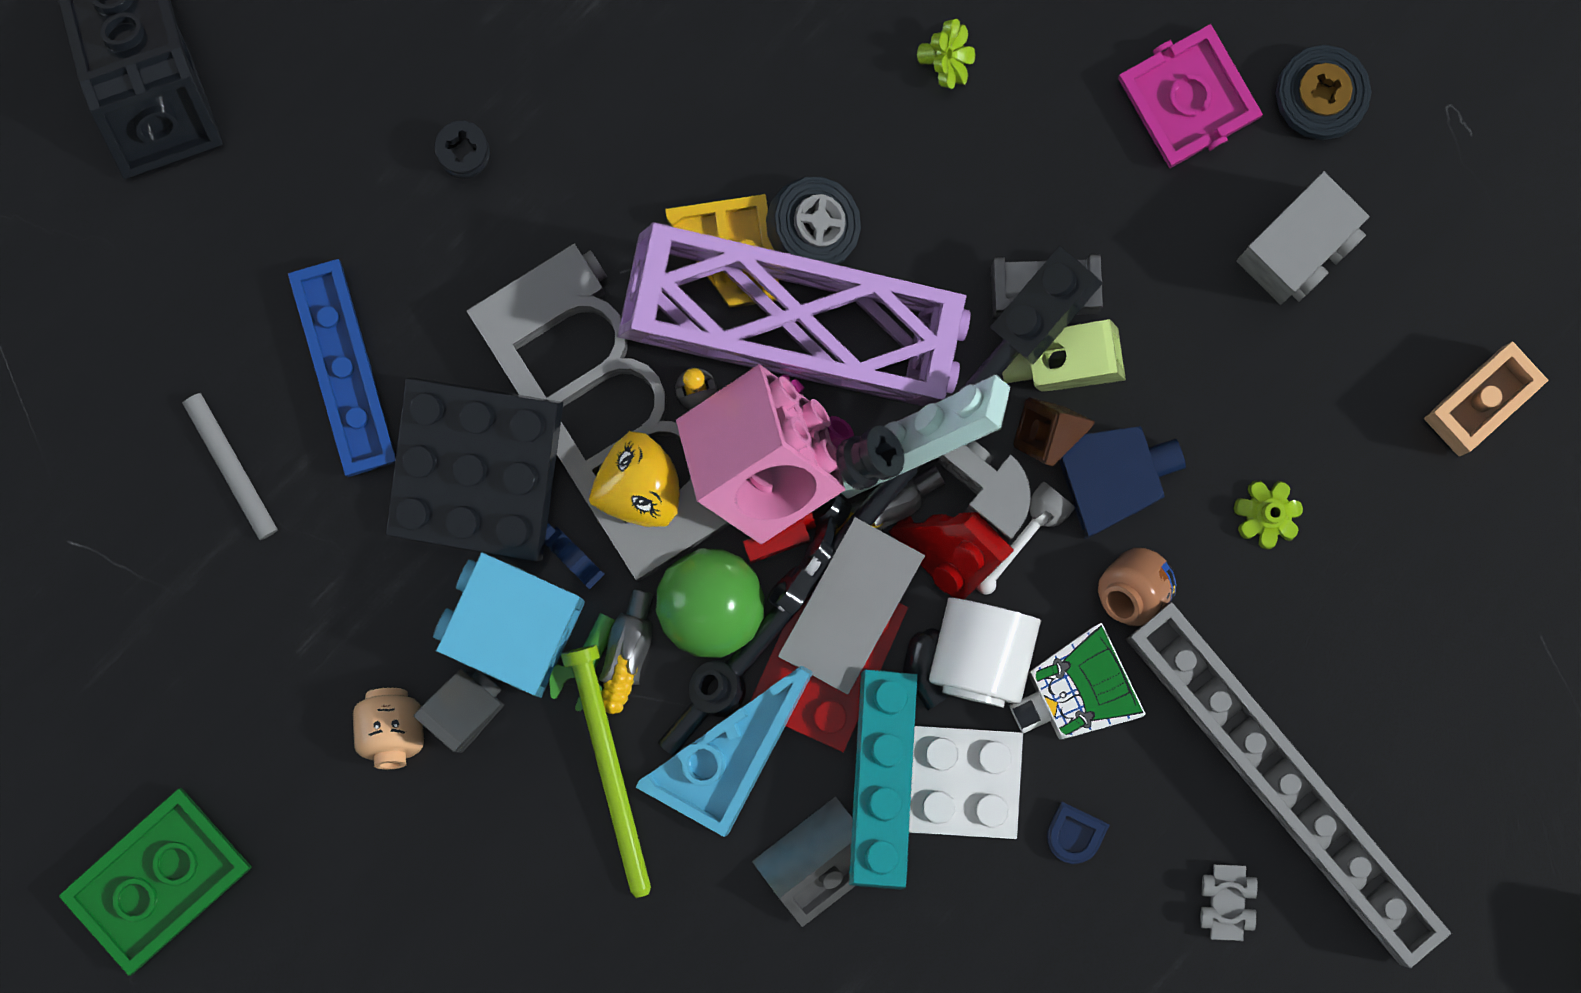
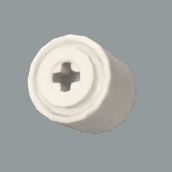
(984, 652)

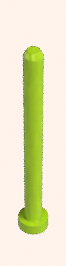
(609, 768)

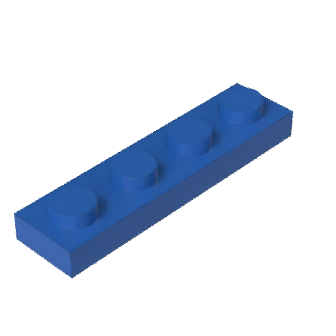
(342, 368)

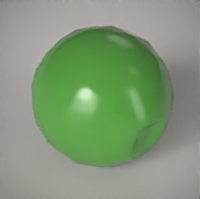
(710, 603)

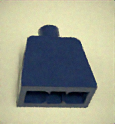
(1116, 475)

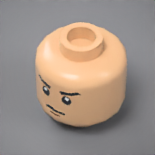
(387, 728)

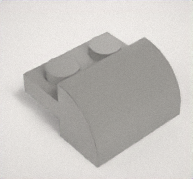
(1001, 494)

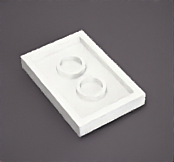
(965, 782)

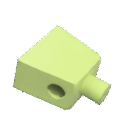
(1091, 359)

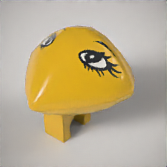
(637, 483)

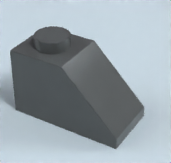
(461, 709)

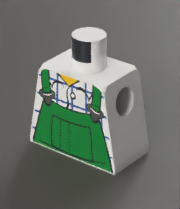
(1079, 689)

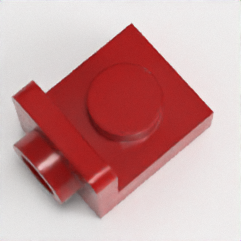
(785, 540)

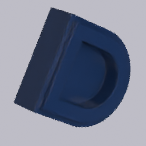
(1074, 834)

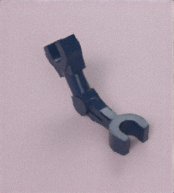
(572, 556)

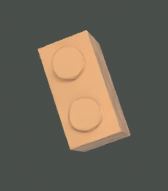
(1486, 399)

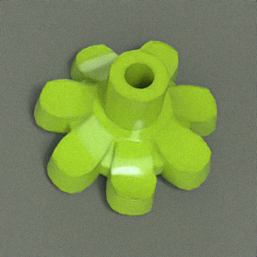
(948, 54)
(1258, 513)

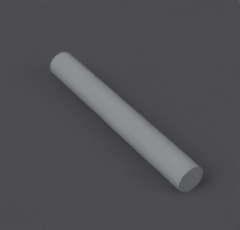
(230, 466)

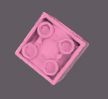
(760, 454)

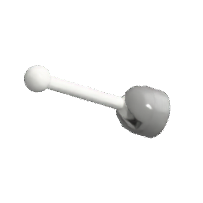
(1047, 510)

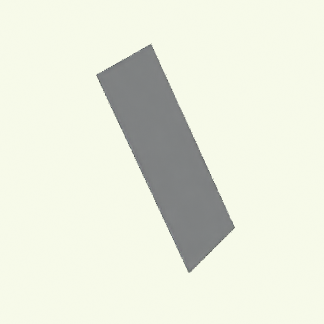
(851, 605)

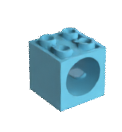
(508, 624)

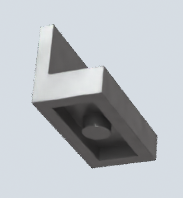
(811, 862)

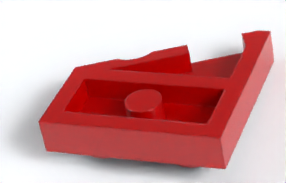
(956, 549)

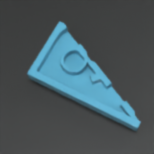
(720, 768)

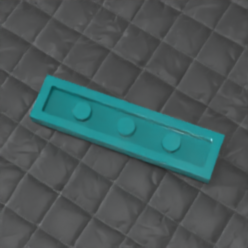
(883, 779)

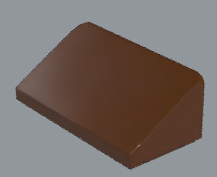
(1049, 430)

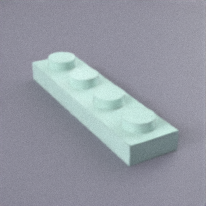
(948, 424)

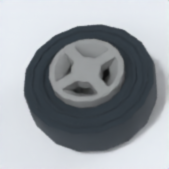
(827, 211)

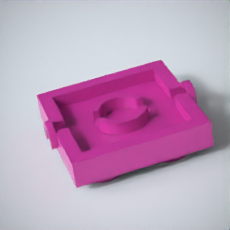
(1190, 96)

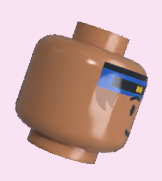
(1137, 586)

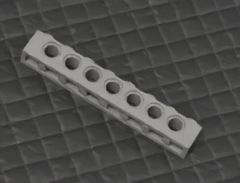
(1288, 786)

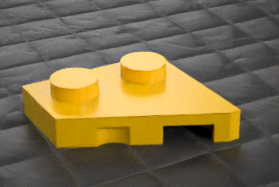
(731, 219)

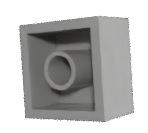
(1311, 230)

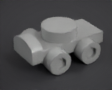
(1227, 913)

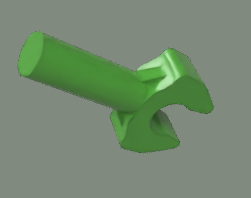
(598, 636)

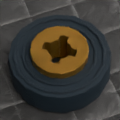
(1306, 102)

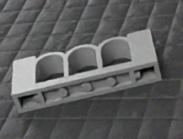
(533, 306)

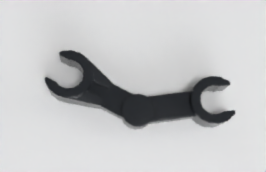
(793, 588)

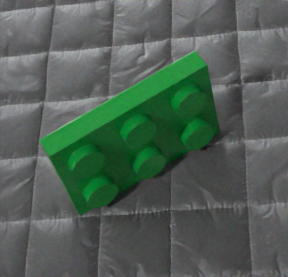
(155, 881)

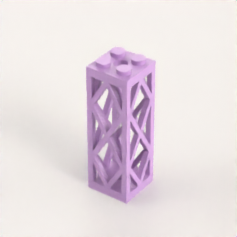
(930, 353)

